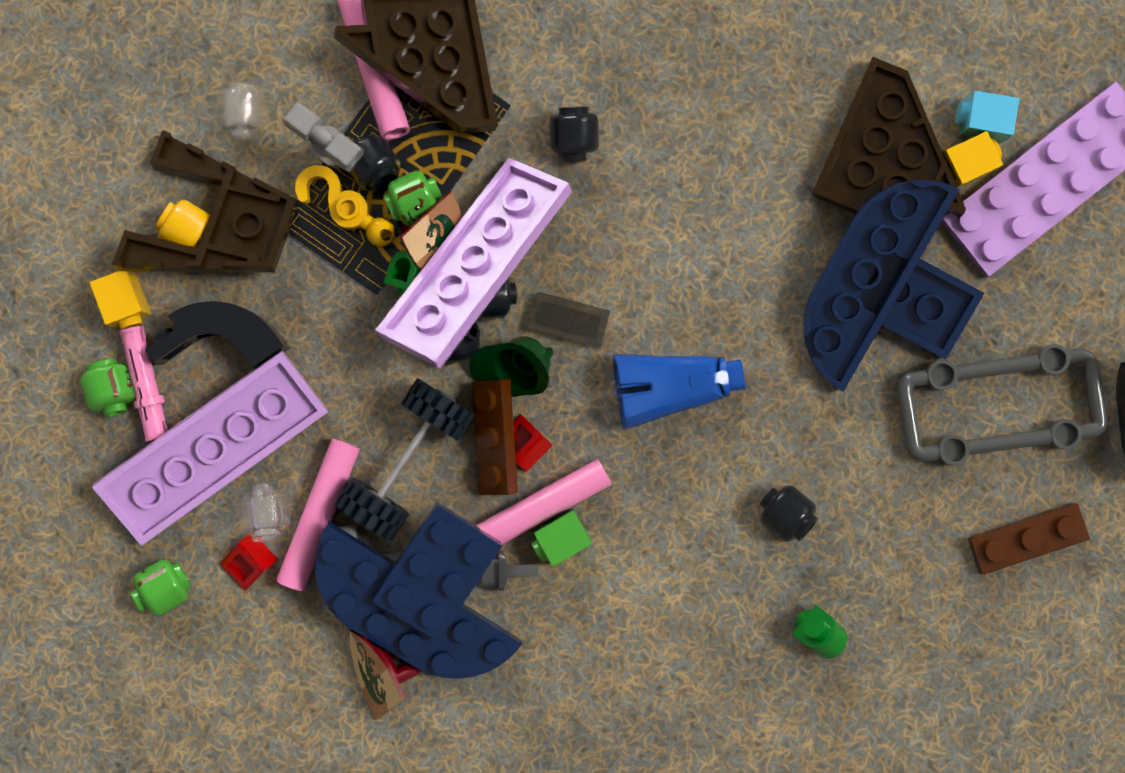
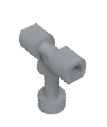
(326, 141)

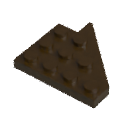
(430, 54)
(883, 143)

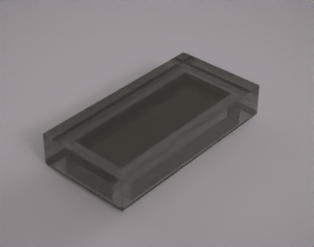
(569, 319)

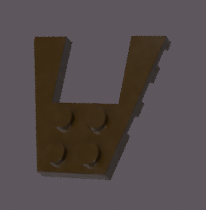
(243, 228)

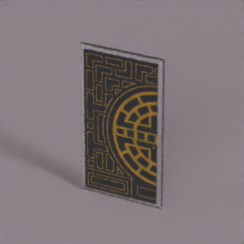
(427, 148)

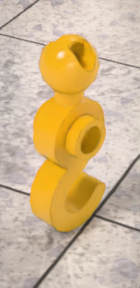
(346, 207)

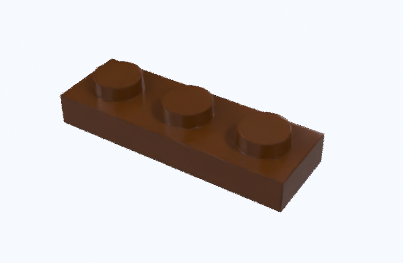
(494, 437)
(1028, 538)

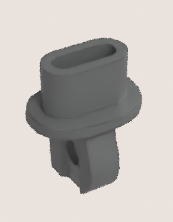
(498, 571)

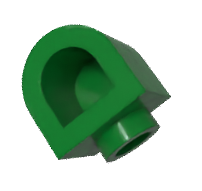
(401, 272)
(820, 633)

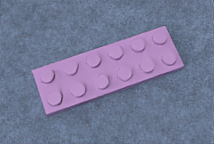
(1043, 184)
(473, 262)
(210, 448)

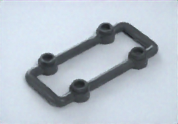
(1049, 360)

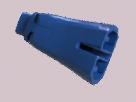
(665, 385)

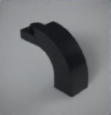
(193, 322)

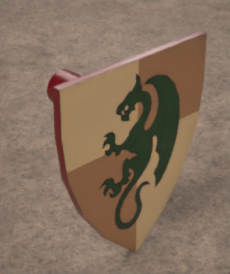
(431, 230)
(378, 675)

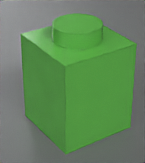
(561, 538)

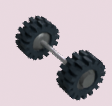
(372, 507)

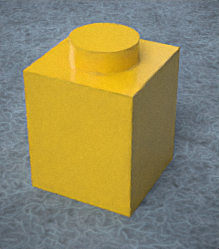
(973, 159)
(121, 299)

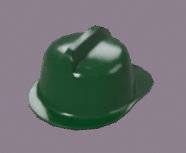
(520, 360)

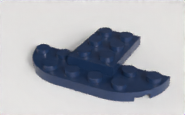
(882, 281)
(418, 600)

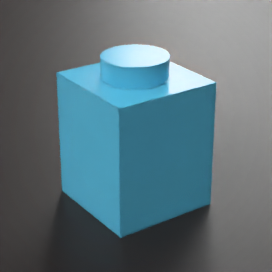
(987, 113)

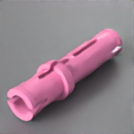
(142, 375)

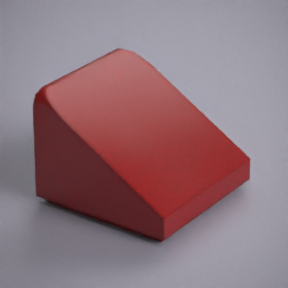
(529, 443)
(248, 561)

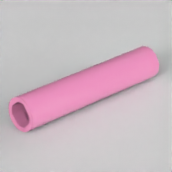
(380, 91)
(547, 502)
(317, 512)

